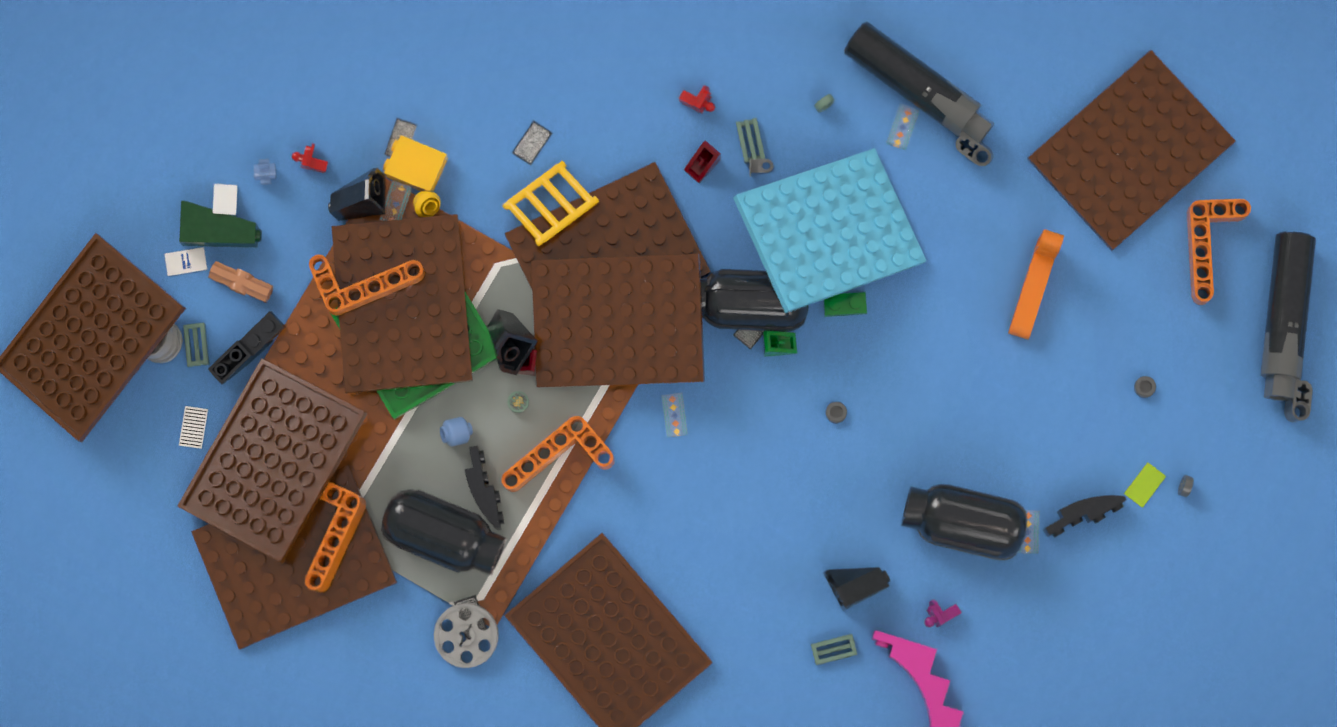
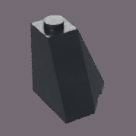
(360, 197)
(510, 341)
(856, 584)

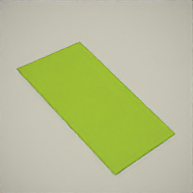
(1145, 484)

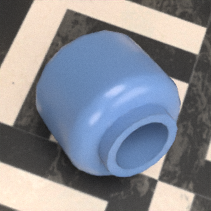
(456, 431)

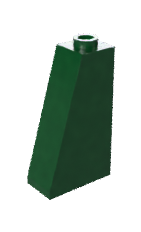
(204, 228)

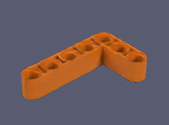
(1204, 242)
(1035, 283)
(363, 287)
(556, 451)
(335, 531)

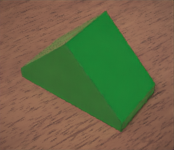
(779, 343)

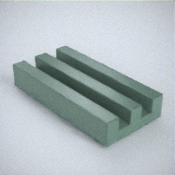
(747, 123)
(198, 362)
(851, 645)

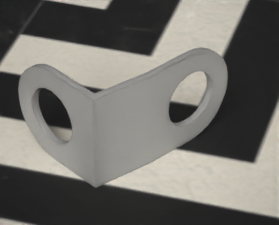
(756, 166)

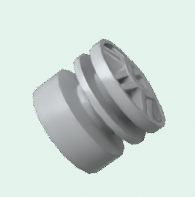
(168, 347)

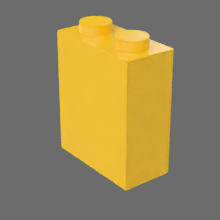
(415, 164)

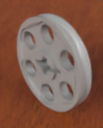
(456, 638)

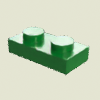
(845, 304)

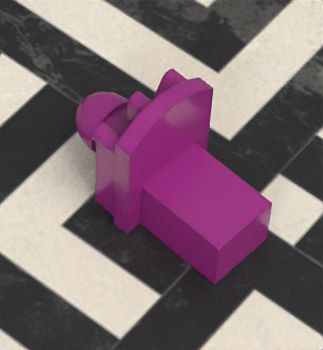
(938, 616)

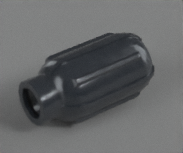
(746, 302)
(966, 520)
(441, 532)

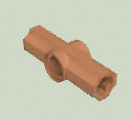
(240, 281)

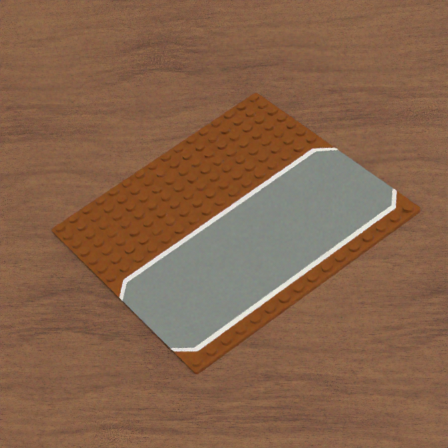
(409, 450)

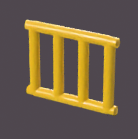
(556, 225)

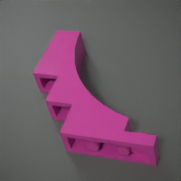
(917, 662)

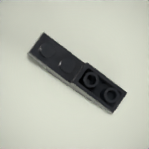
(247, 348)
(484, 496)
(1091, 508)

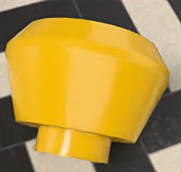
(426, 204)

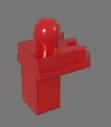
(700, 102)
(308, 161)

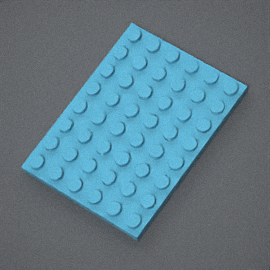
(829, 230)

